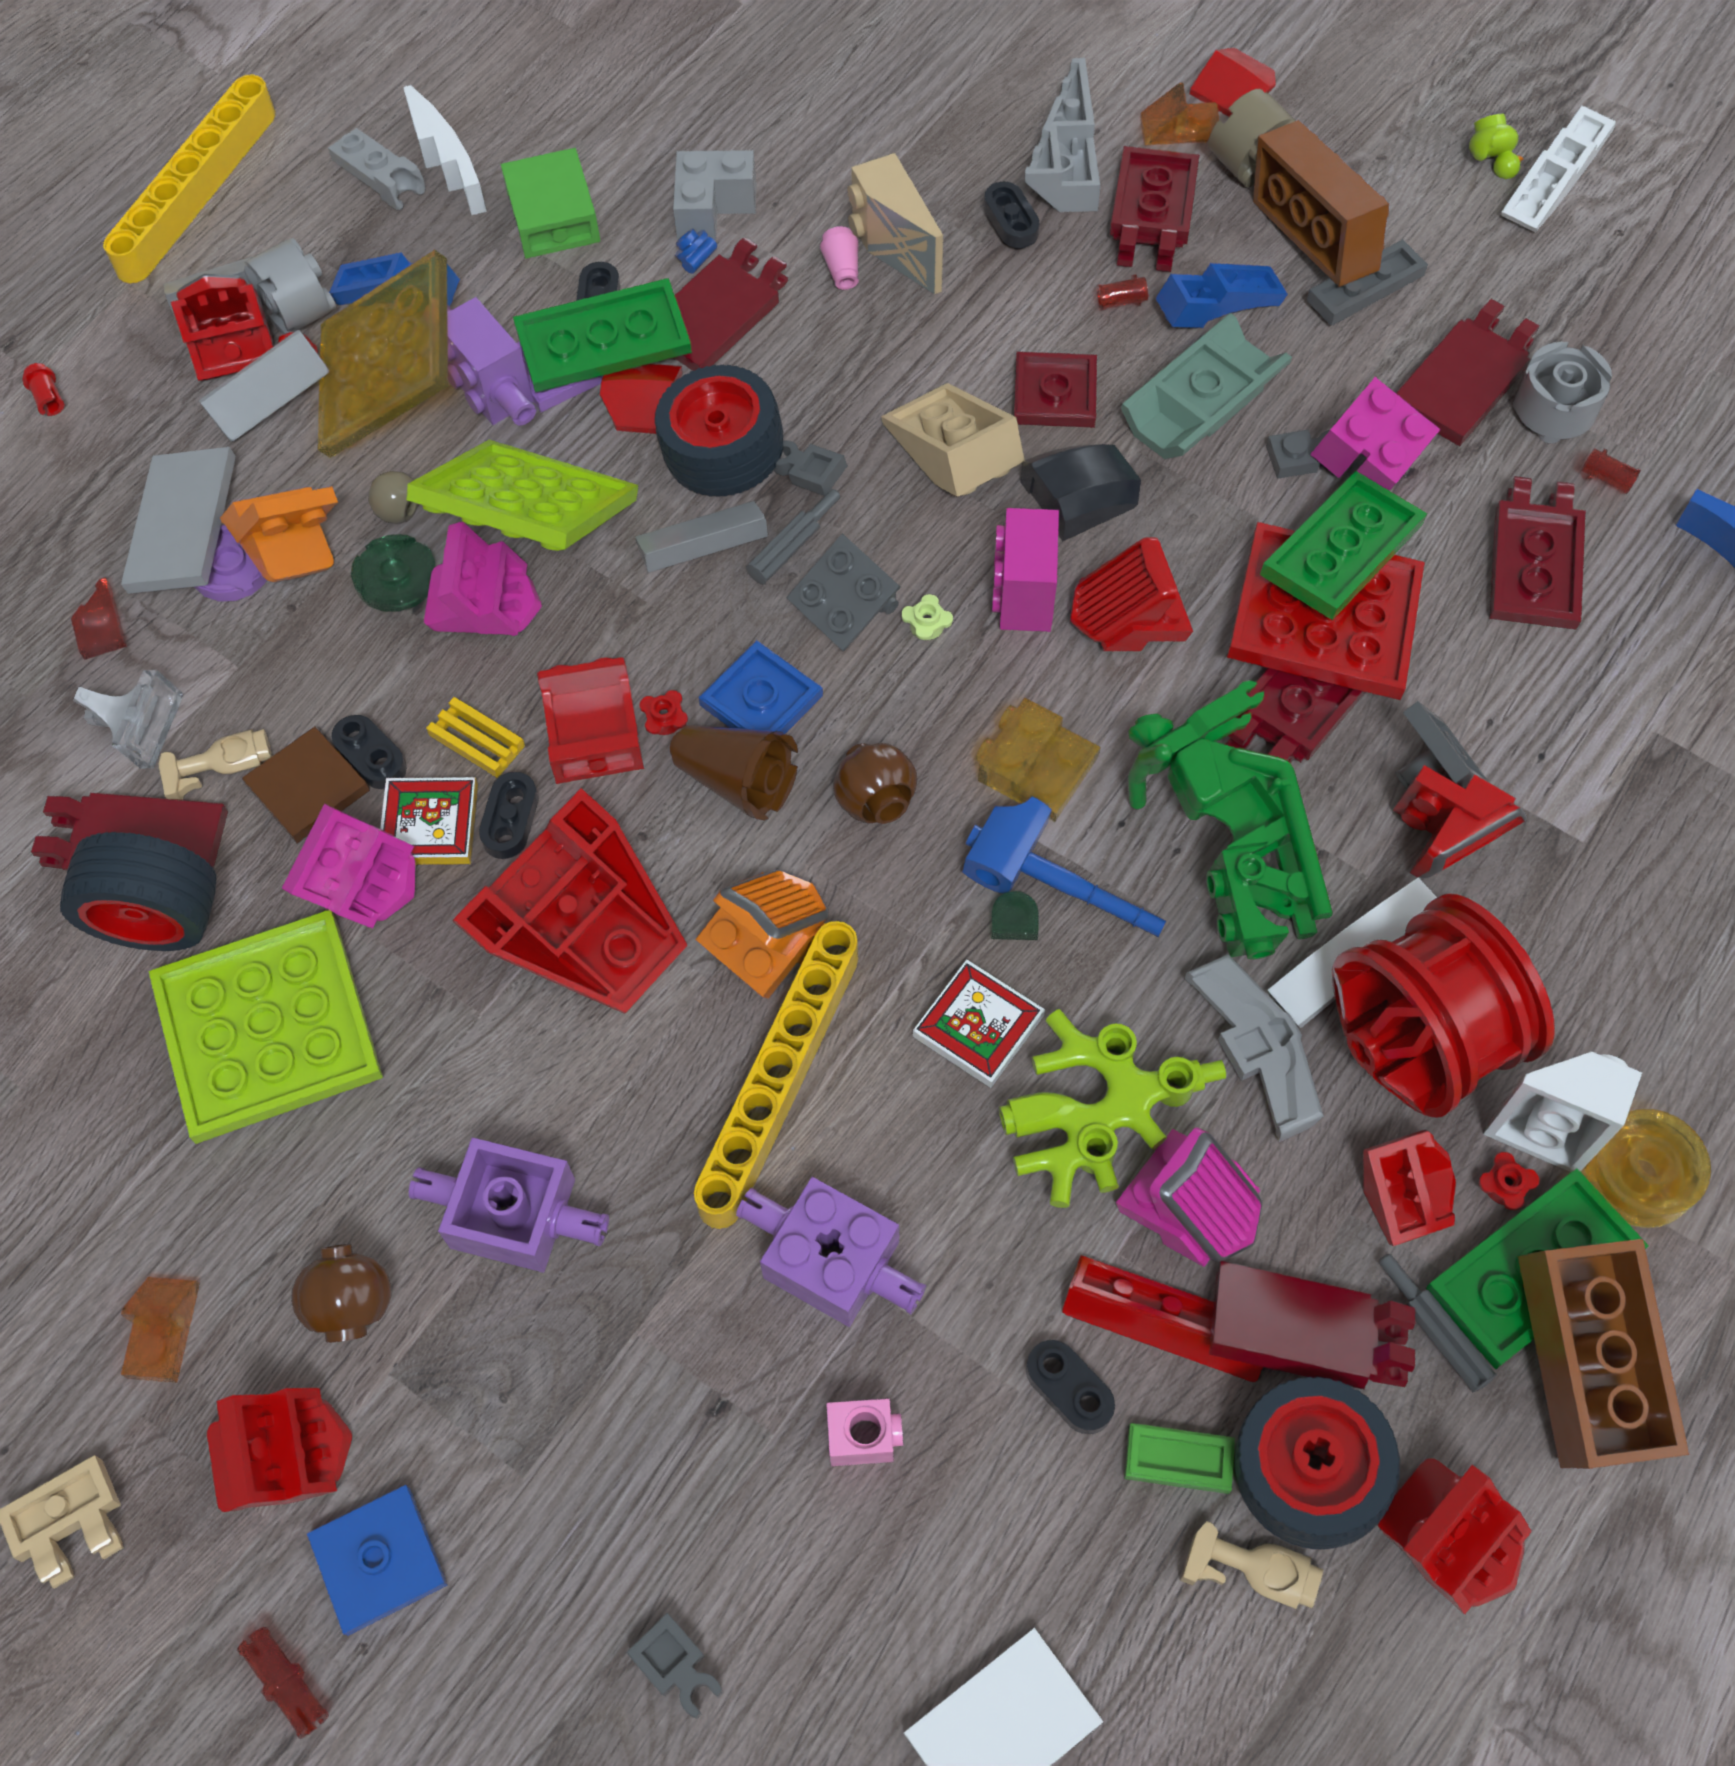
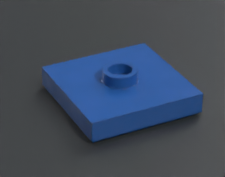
(761, 692)
(376, 1560)

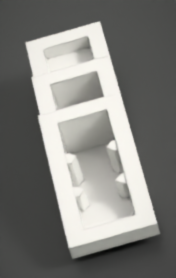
(442, 147)
(1558, 169)
(1309, 985)

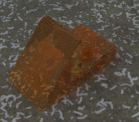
(1176, 122)
(160, 1328)

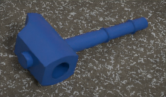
(1005, 850)

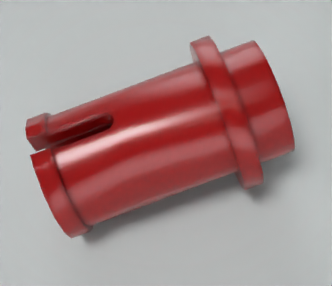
(41, 383)

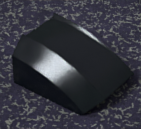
(1083, 483)

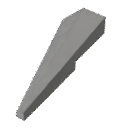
(1065, 159)

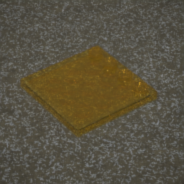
(384, 354)

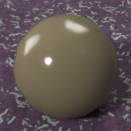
(389, 495)

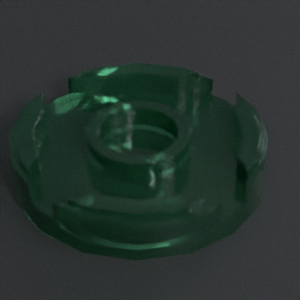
(393, 573)

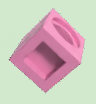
(845, 1415)

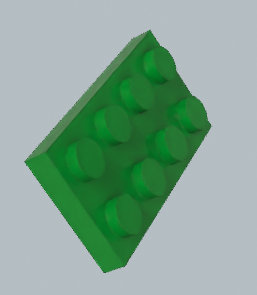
(602, 335)
(1343, 545)
(1486, 1286)

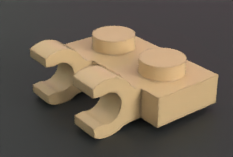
(57, 1510)

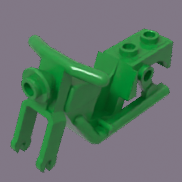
(1260, 806)

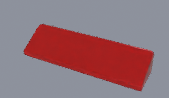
(1148, 1314)

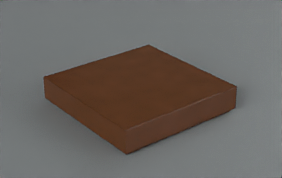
(302, 780)

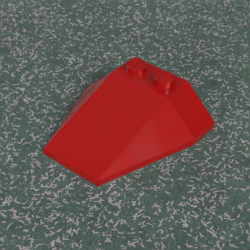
(578, 910)

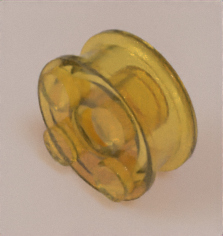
(1673, 1151)

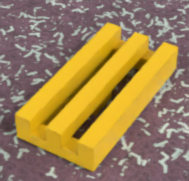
(449, 718)

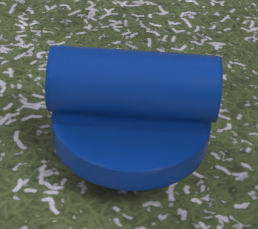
(694, 249)

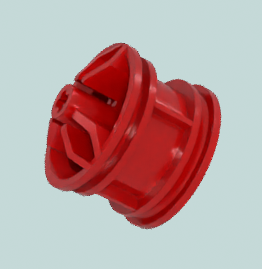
(1442, 1005)

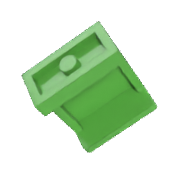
(551, 202)

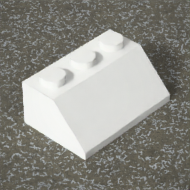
(1567, 1109)

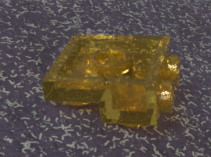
(1035, 757)

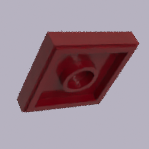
(1055, 389)

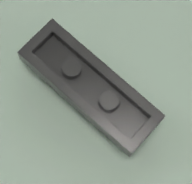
(1398, 268)

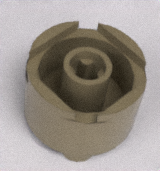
(1237, 139)

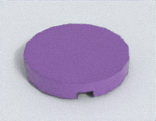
(232, 571)

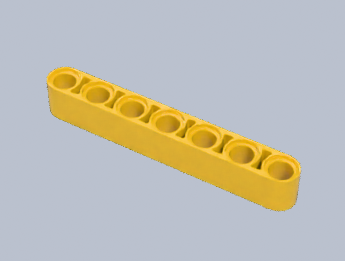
(189, 179)
(772, 1092)

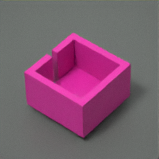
(1382, 430)
(1026, 569)

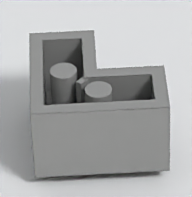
(712, 185)

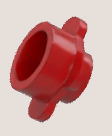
(663, 723)
(1508, 1195)

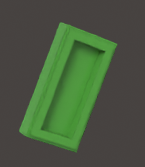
(1179, 1458)

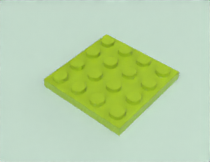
(522, 494)
(263, 1026)

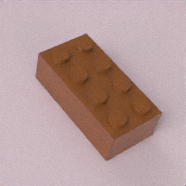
(1320, 203)
(1602, 1355)

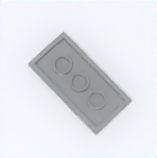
(179, 520)

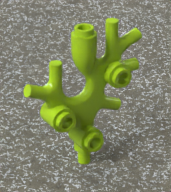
(1092, 1126)

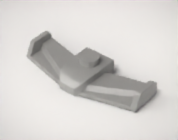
(1261, 1042)

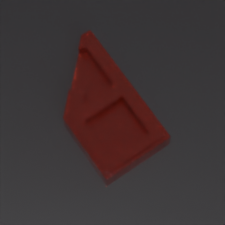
(98, 623)

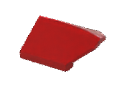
(1230, 76)
(634, 395)
(1410, 1186)

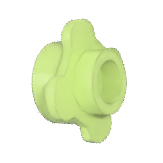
(927, 627)

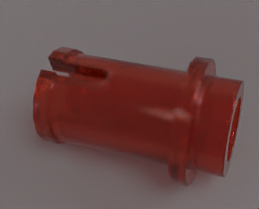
(1123, 293)
(1610, 470)

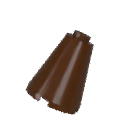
(739, 765)

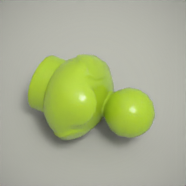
(1497, 139)

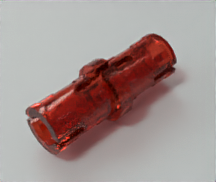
(283, 1682)

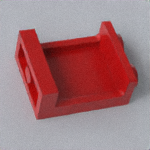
(590, 720)

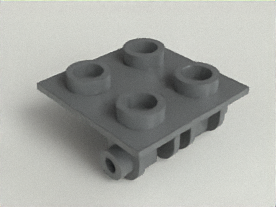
(844, 592)

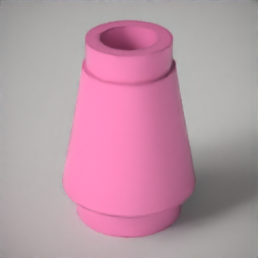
(841, 256)

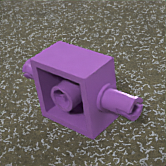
(487, 365)
(494, 1178)
(825, 1220)

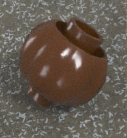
(875, 777)
(341, 1294)

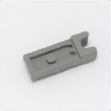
(377, 167)

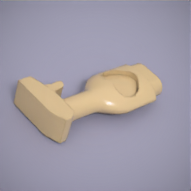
(225, 756)
(1268, 1568)

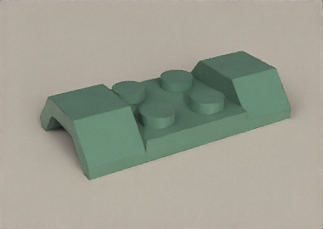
(1200, 390)

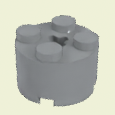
(289, 286)
(1562, 391)

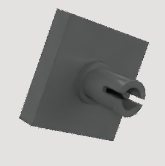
(1443, 750)

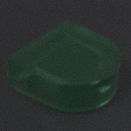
(1015, 917)

